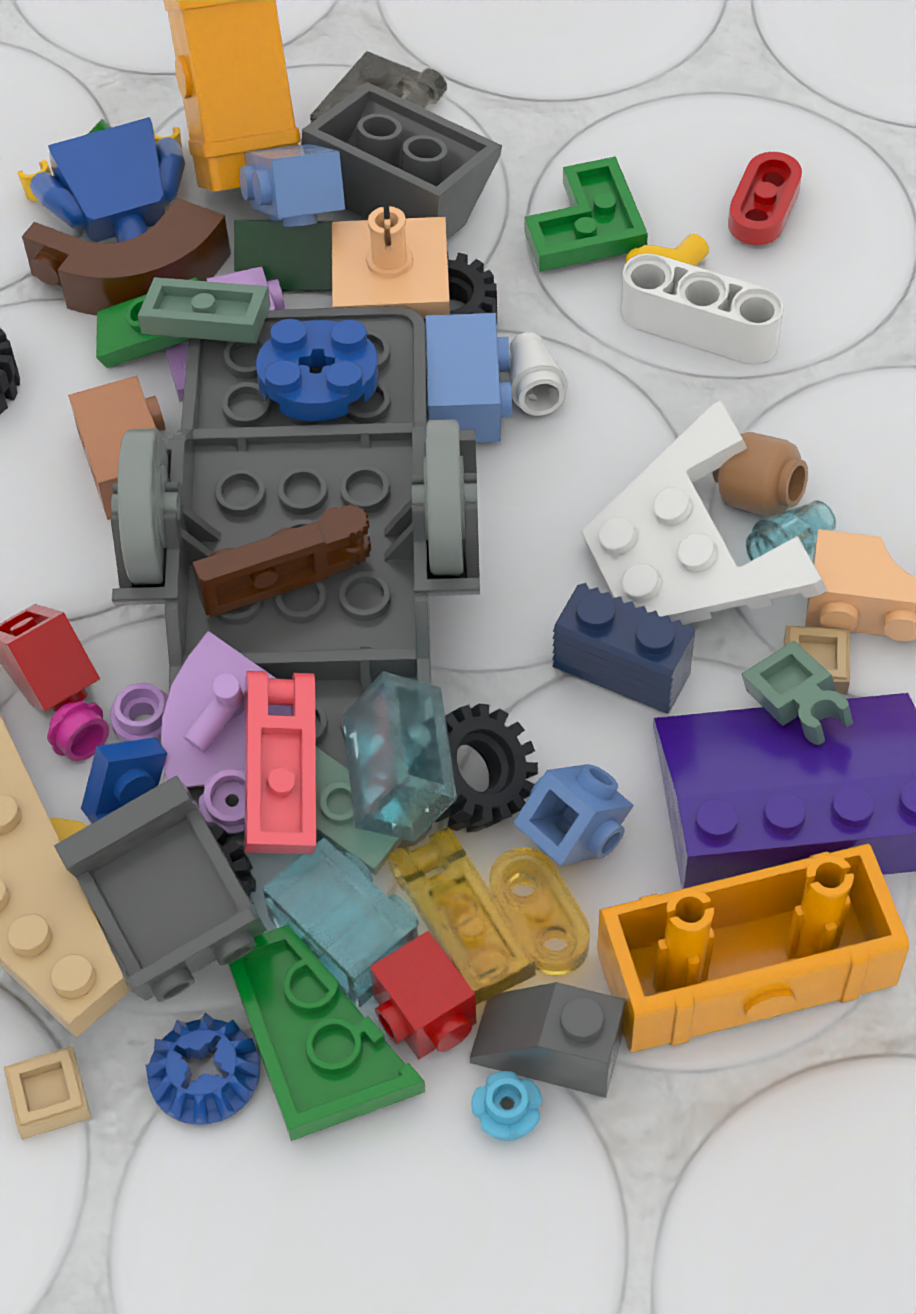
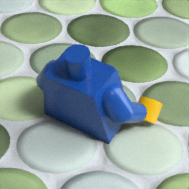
(110, 180)

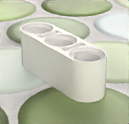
(701, 308)

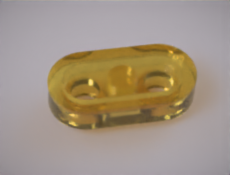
(544, 913)

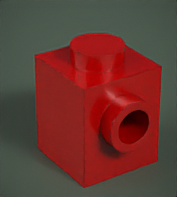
(423, 997)

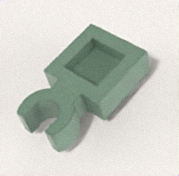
(796, 685)

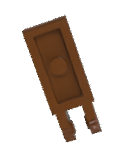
(283, 560)

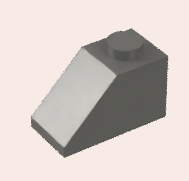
(552, 1036)

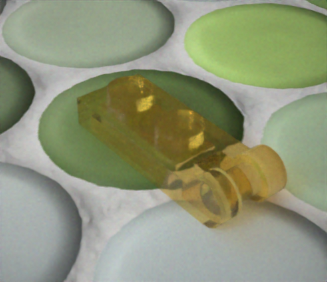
(463, 915)

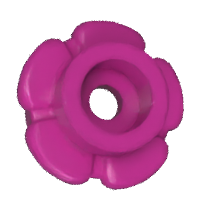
(77, 730)

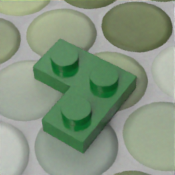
(597, 225)

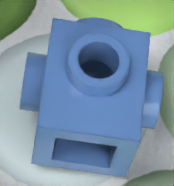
(574, 814)

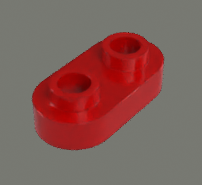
(764, 198)

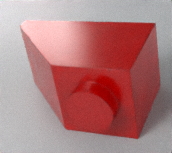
(45, 658)

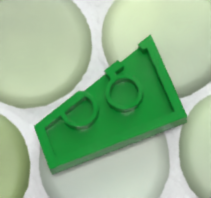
(313, 1040)

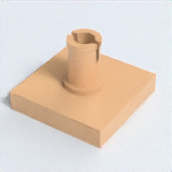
(391, 263)

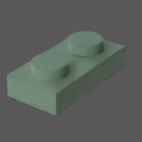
(204, 310)

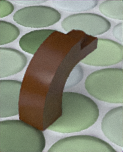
(96, 276)

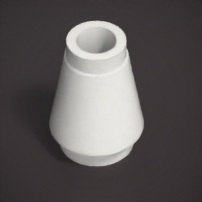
(535, 376)

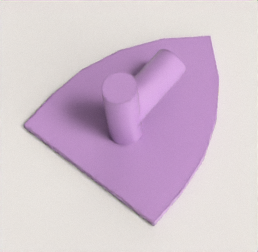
(207, 713)

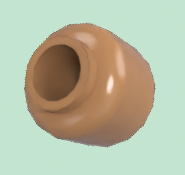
(764, 476)

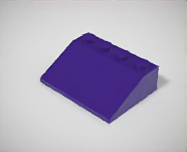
(765, 796)

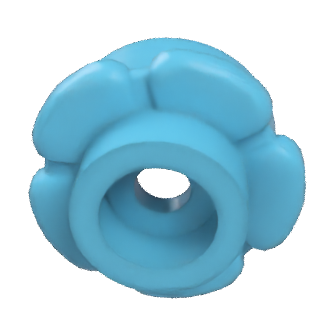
(511, 1123)

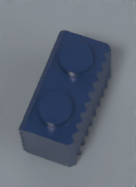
(623, 647)

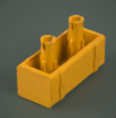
(230, 84)
(751, 947)

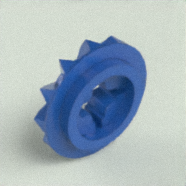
(209, 1097)

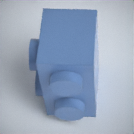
(293, 183)
(464, 373)

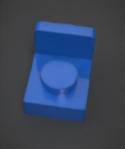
(121, 775)

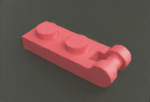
(280, 765)

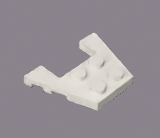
(665, 549)

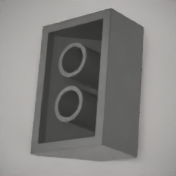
(404, 157)

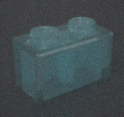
(398, 757)
(340, 915)

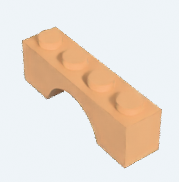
(863, 588)

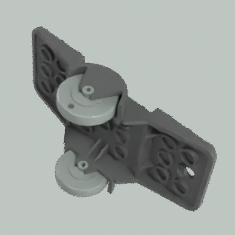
(250, 471)

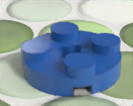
(296, 346)

